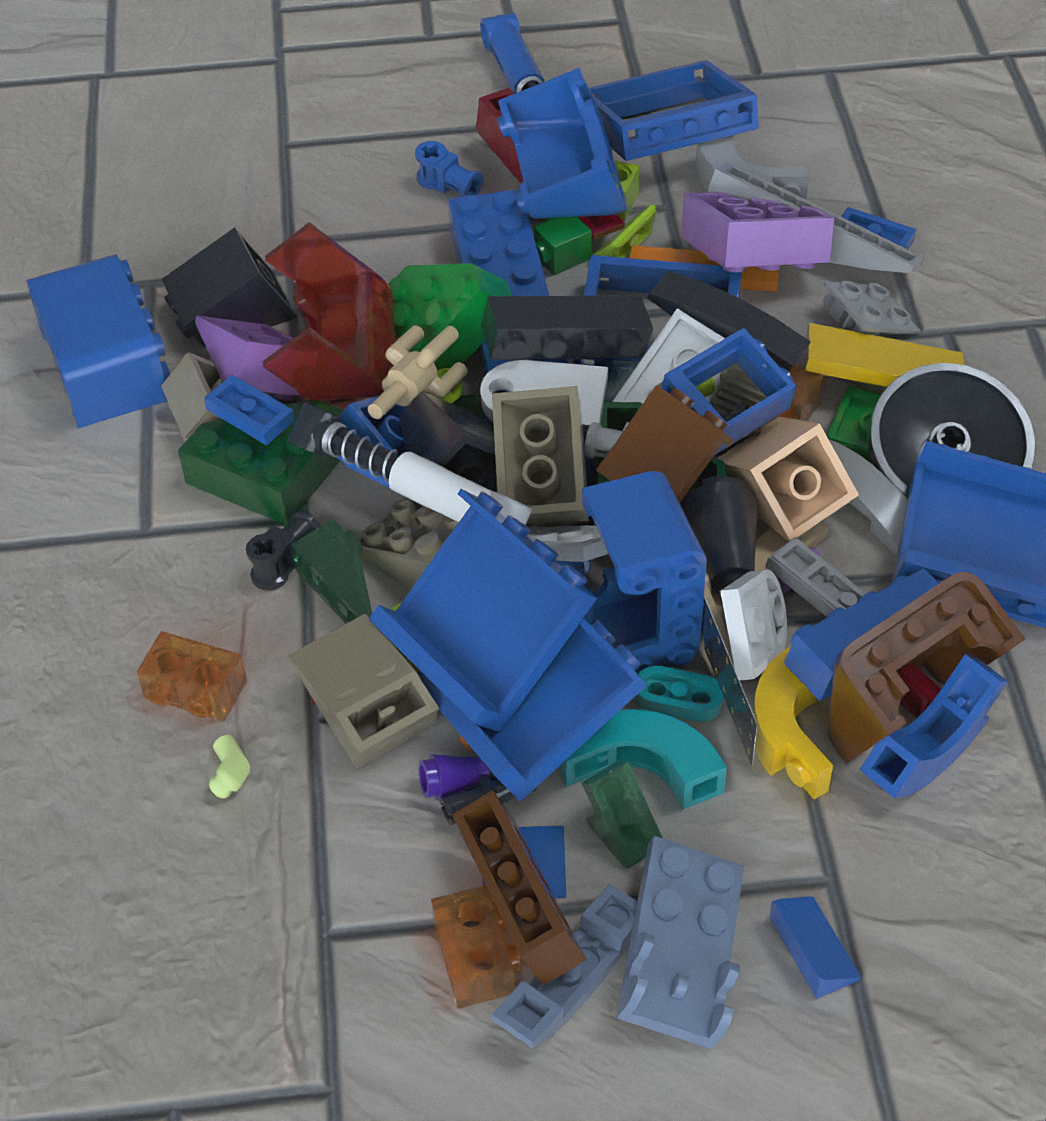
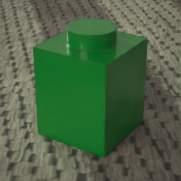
(562, 243)

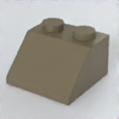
(186, 392)

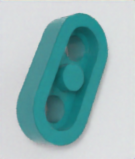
(679, 693)

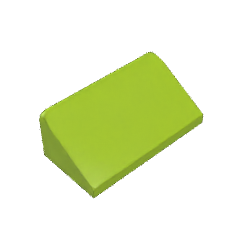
(634, 233)

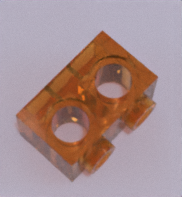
(192, 676)
(468, 946)

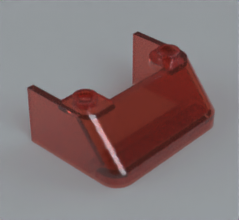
(351, 318)

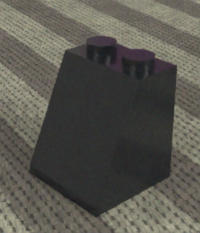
(226, 283)
(451, 438)

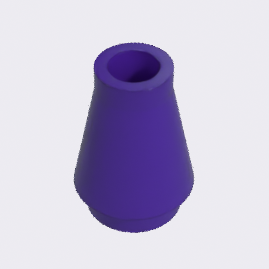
(449, 774)

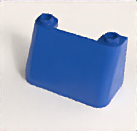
(562, 150)

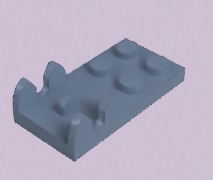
(682, 944)

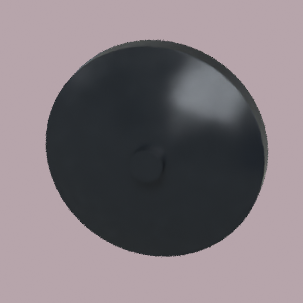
(950, 408)

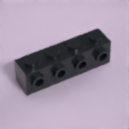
(565, 327)

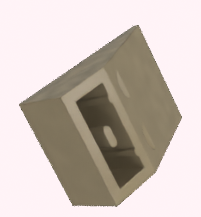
(405, 540)
(364, 690)

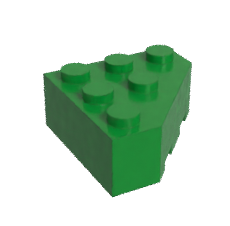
(442, 298)

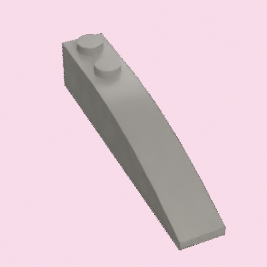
(850, 242)

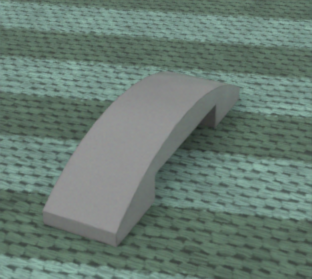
(877, 497)

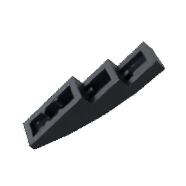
(727, 315)

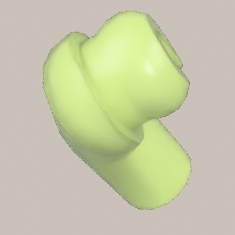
(233, 767)

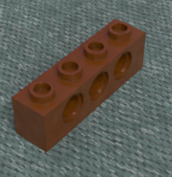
(518, 888)

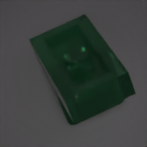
(621, 813)

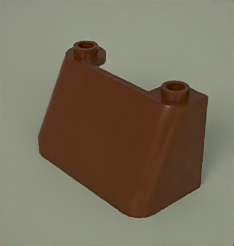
(930, 631)

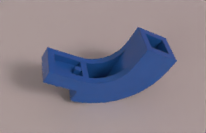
(934, 740)

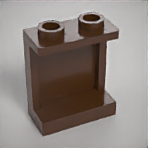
(668, 440)

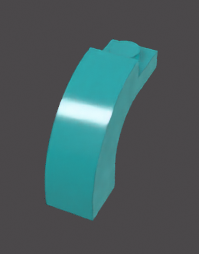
(655, 744)

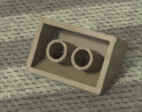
(541, 453)

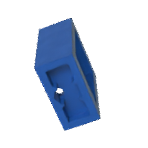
(754, 360)

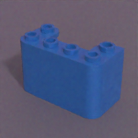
(100, 339)
(659, 572)

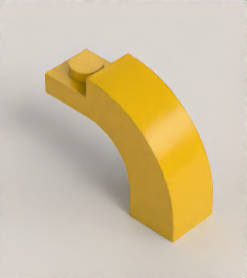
(778, 736)

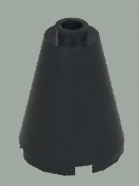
(726, 527)

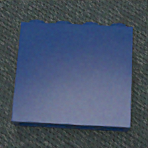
(981, 521)
(487, 613)
(560, 713)

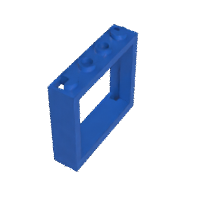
(727, 112)
(643, 276)

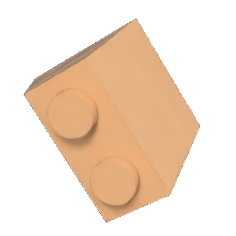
(791, 474)

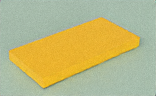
(868, 356)

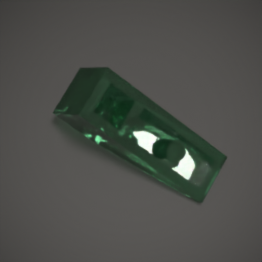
(334, 570)

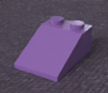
(240, 349)

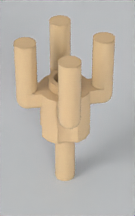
(416, 371)

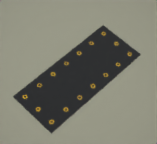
(728, 682)

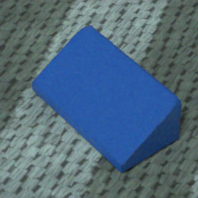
(813, 944)

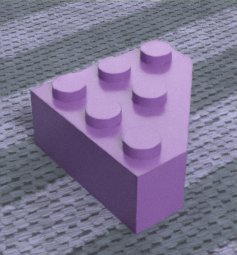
(756, 232)

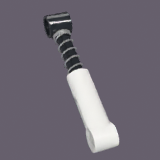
(407, 474)

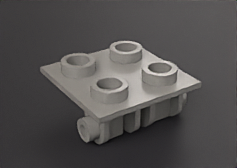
(866, 309)

